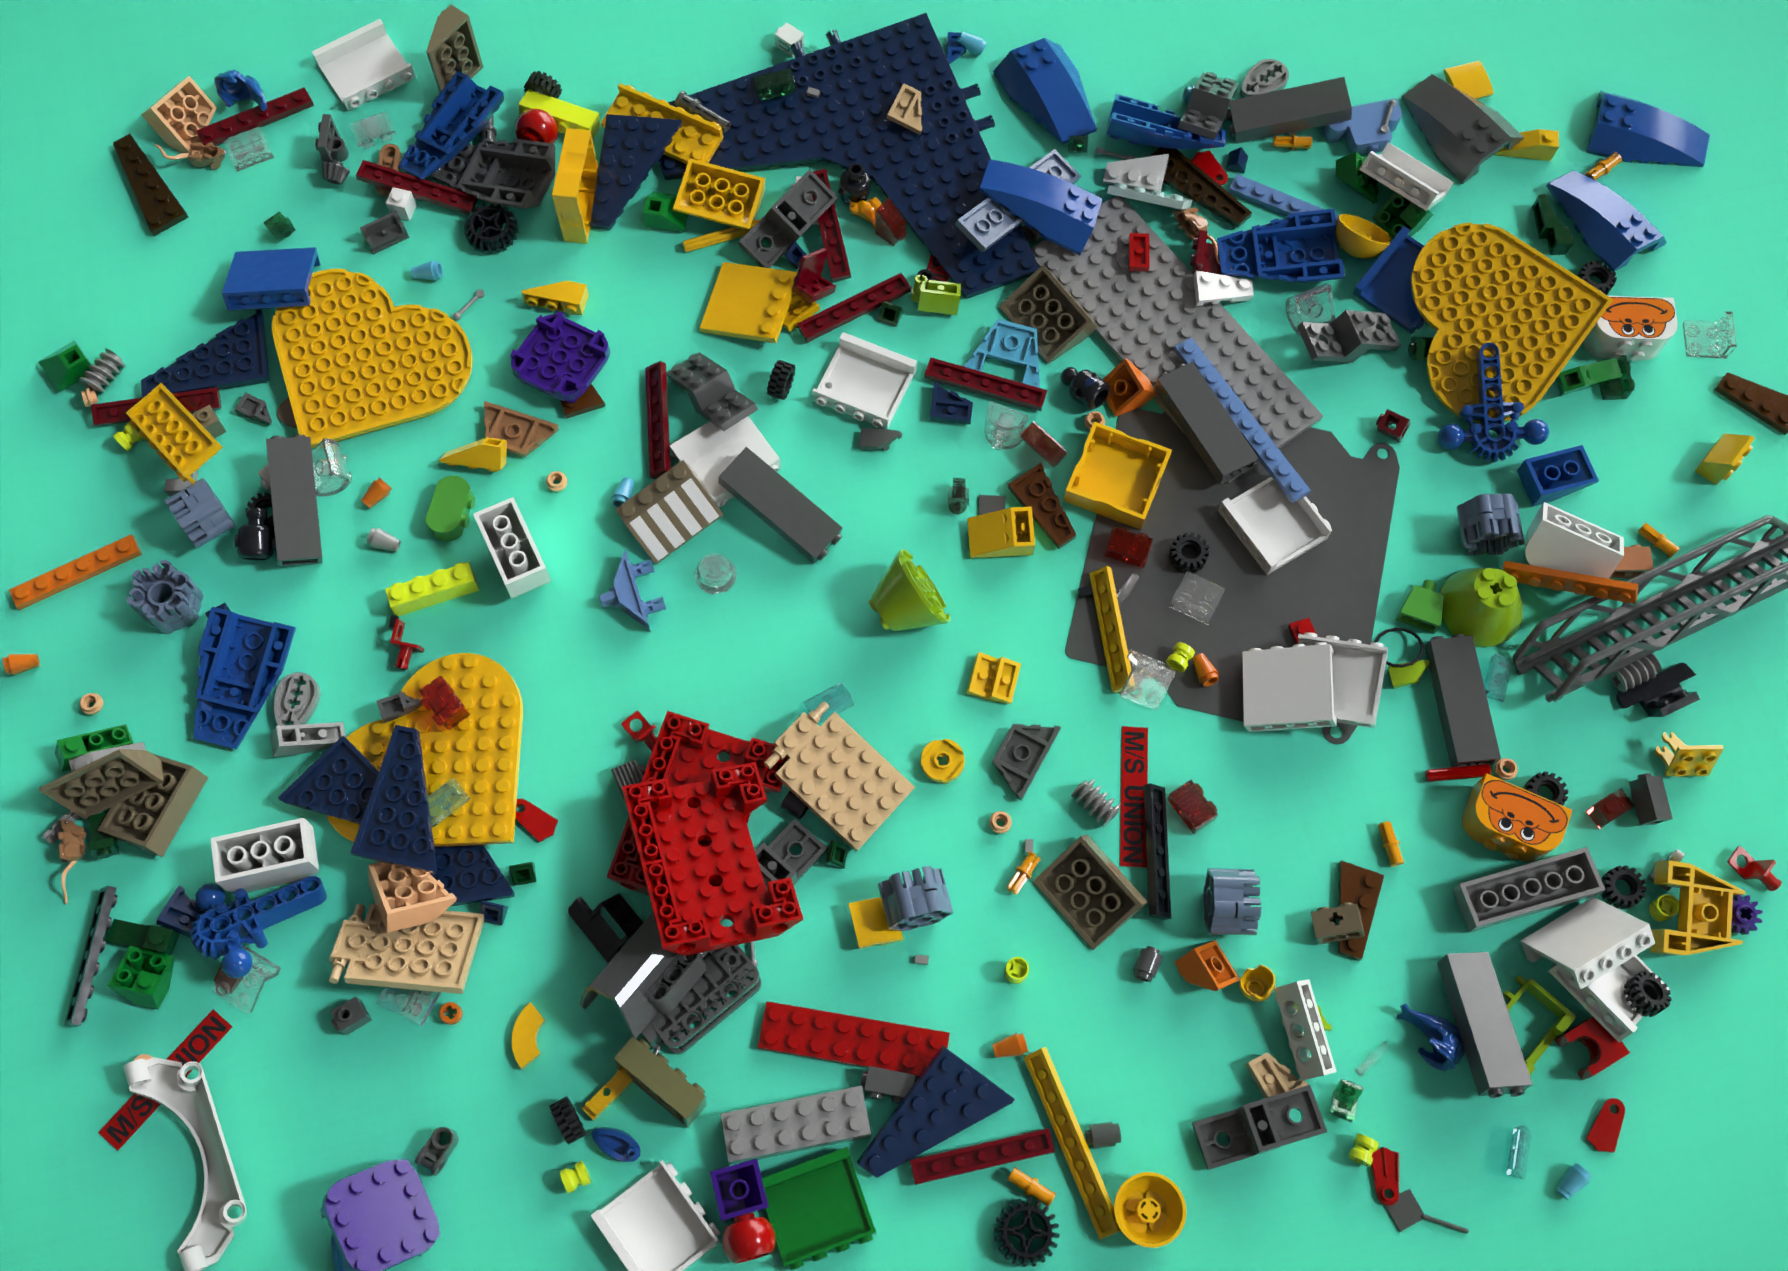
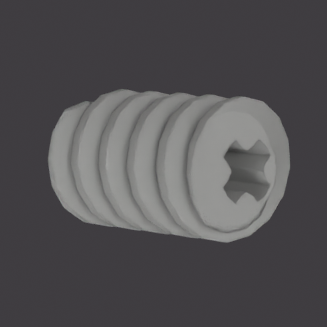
(102, 371)
(1636, 673)
(1096, 802)

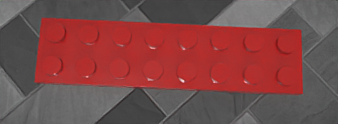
(849, 1039)

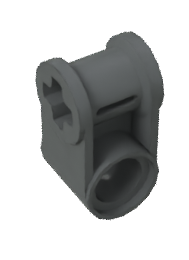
(436, 1151)

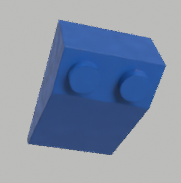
(1556, 474)

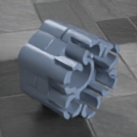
(200, 513)
(1490, 520)
(155, 587)
(916, 901)
(1228, 901)

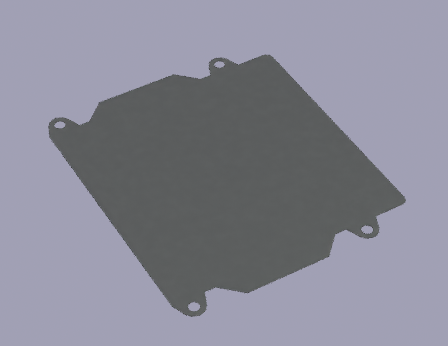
(1329, 584)

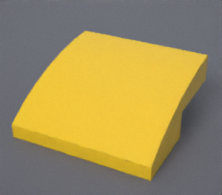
(1470, 79)
(799, 311)
(993, 678)
(871, 923)

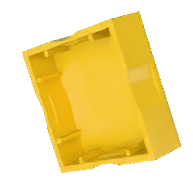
(575, 185)
(1117, 475)

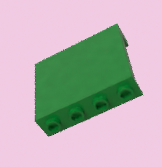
(817, 1208)

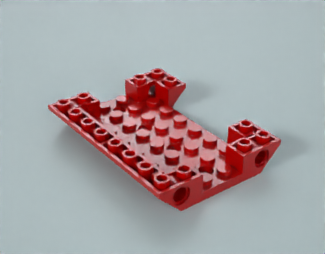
(686, 755)
(680, 869)

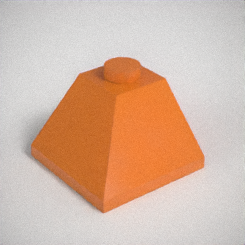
(1128, 388)
(1207, 967)

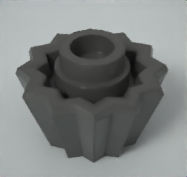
(334, 172)

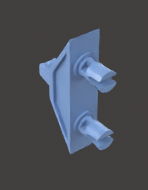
(626, 594)

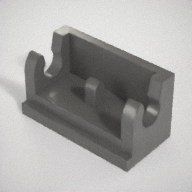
(384, 232)

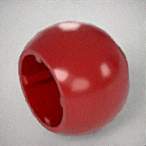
(537, 126)
(748, 1238)

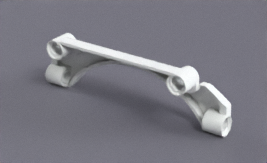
(192, 1103)

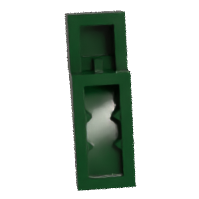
(1551, 228)
(142, 936)

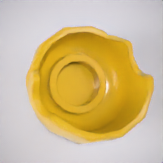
(1257, 983)

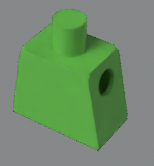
(1422, 608)

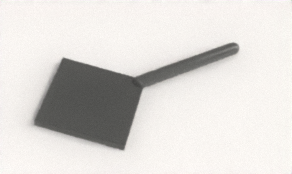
(990, 503)
(1408, 1212)

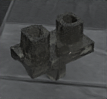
(958, 496)

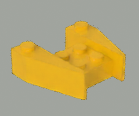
(1703, 910)

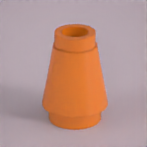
(377, 491)
(19, 663)
(1205, 670)
(1011, 1046)

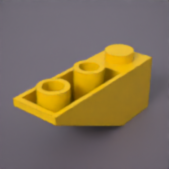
(560, 296)
(484, 453)

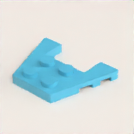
(1009, 344)

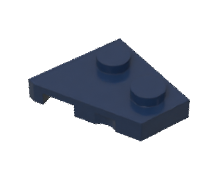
(950, 406)
(179, 913)

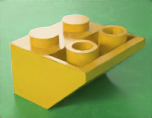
(1725, 457)

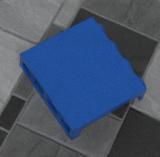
(270, 278)
(1388, 282)

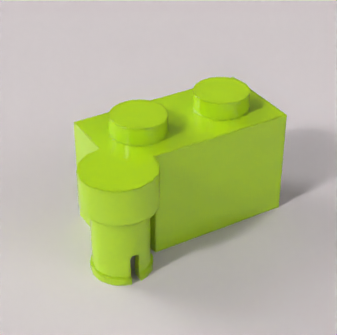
(938, 297)

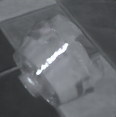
(715, 573)

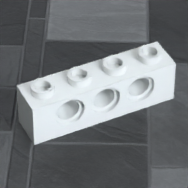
(1314, 1036)

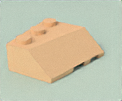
(180, 114)
(407, 895)

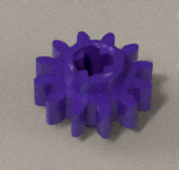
(1748, 918)

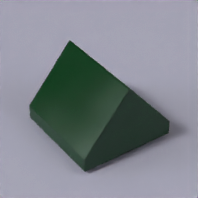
(890, 313)
(836, 855)
(523, 873)

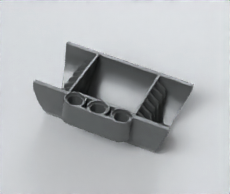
(645, 978)

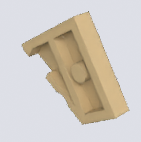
(907, 109)
(1272, 1077)

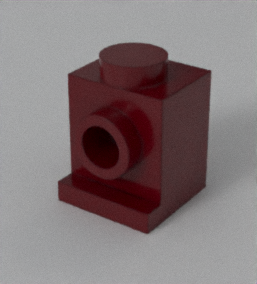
(1390, 417)

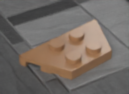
(520, 430)

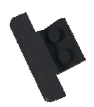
(1661, 694)
(607, 925)

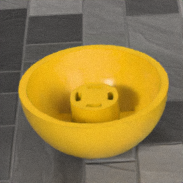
(1361, 237)
(1163, 1208)

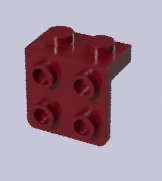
(1204, 256)
(808, 281)

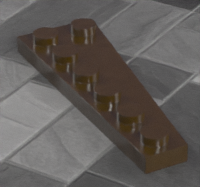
(1199, 187)
(153, 195)

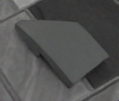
(254, 409)
(877, 438)
(397, 706)

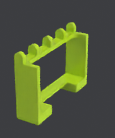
(1564, 1015)

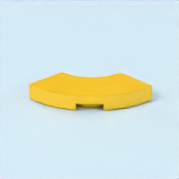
(525, 1035)

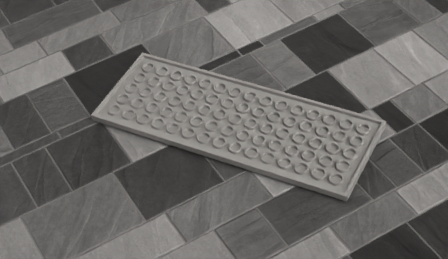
(1153, 311)

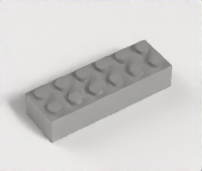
(1528, 889)
(795, 1125)

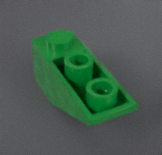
(1588, 376)
(82, 744)

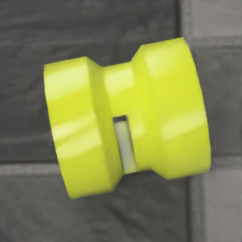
(127, 437)
(1180, 657)
(1666, 903)
(1019, 967)
(1363, 1150)
(573, 1177)

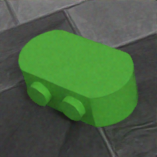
(450, 508)

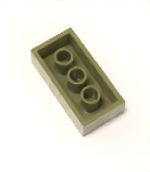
(660, 1081)

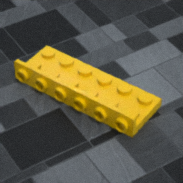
(696, 138)
(173, 432)

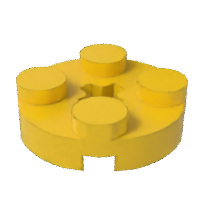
(944, 773)

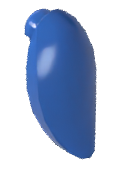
(616, 1144)

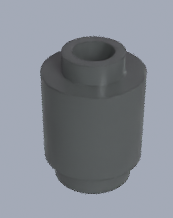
(1147, 964)
(1103, 1135)

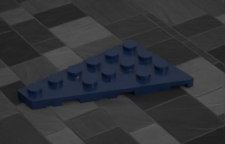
(627, 155)
(227, 361)
(335, 784)
(398, 814)
(470, 874)
(937, 1106)

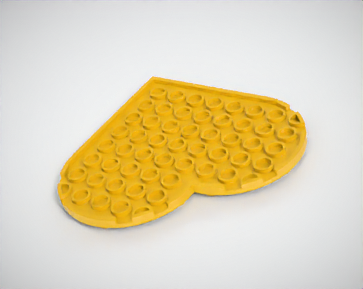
(1494, 288)
(362, 362)
(477, 752)

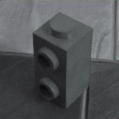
(1650, 799)
(886, 1083)

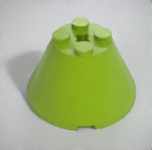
(907, 596)
(1482, 605)

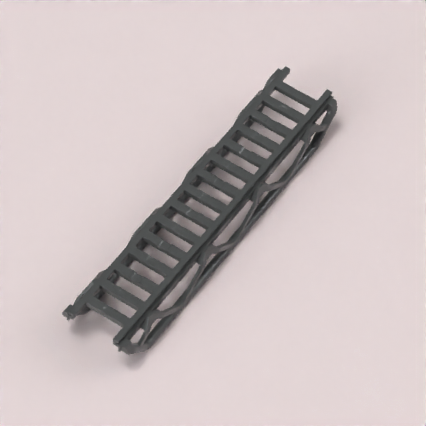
(1626, 614)

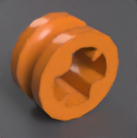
(455, 1007)

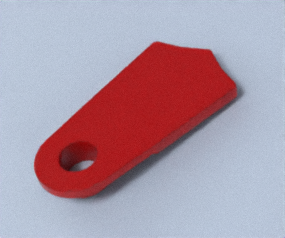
(1209, 164)
(535, 820)
(1607, 1126)
(1386, 1174)

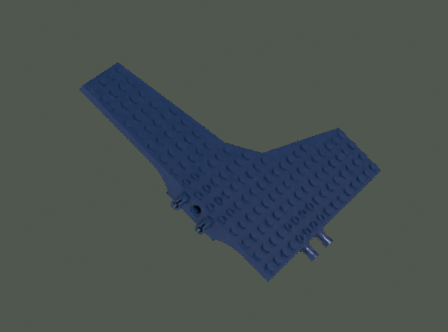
(925, 175)

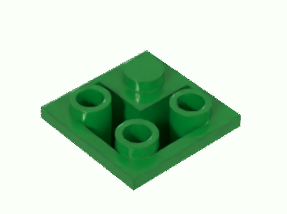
(1350, 174)
(659, 212)
(1399, 213)
(65, 366)
(143, 977)

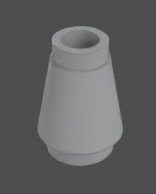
(382, 540)

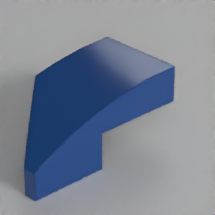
(954, 48)

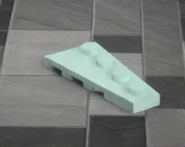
(1154, 197)

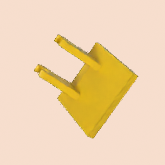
(1686, 759)

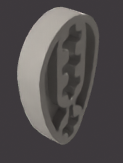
(1260, 72)
(285, 696)

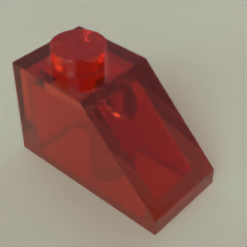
(889, 223)
(1610, 808)

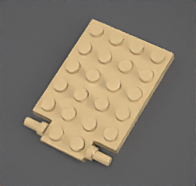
(838, 775)
(415, 958)

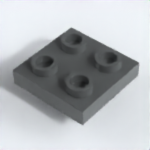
(329, 141)

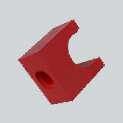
(1602, 1046)

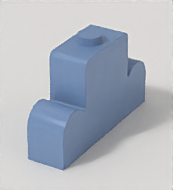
(1363, 130)

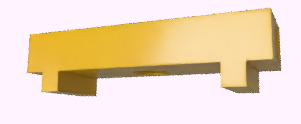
(599, 1101)

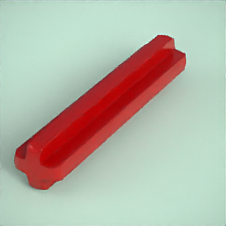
(1457, 772)

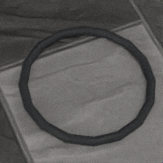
(1410, 632)

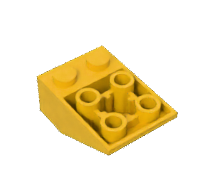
(1002, 533)

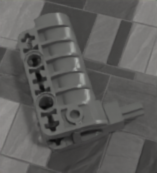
(723, 974)

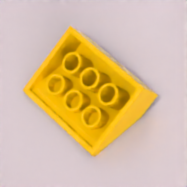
(720, 194)

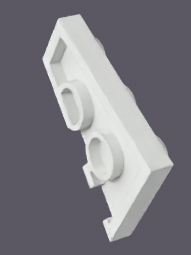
(1140, 172)
(1217, 288)

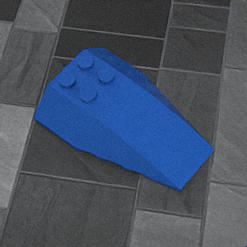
(1048, 88)
(455, 121)
(1147, 125)
(1645, 133)
(1048, 203)
(1605, 219)
(1285, 249)
(236, 673)

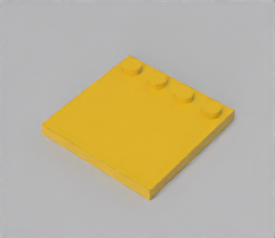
(749, 302)

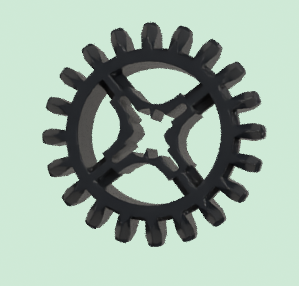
(491, 234)
(1024, 1254)

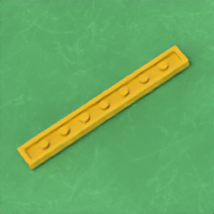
(1072, 1142)

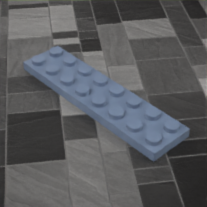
(991, 222)

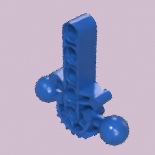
(1533, 432)
(225, 928)

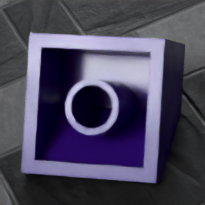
(739, 1190)

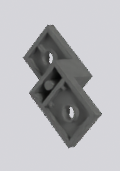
(1208, 105)
(787, 220)
(1349, 336)
(711, 391)
(778, 862)
(1259, 1127)

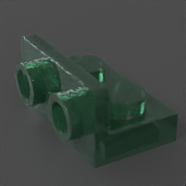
(774, 84)
(1620, 387)

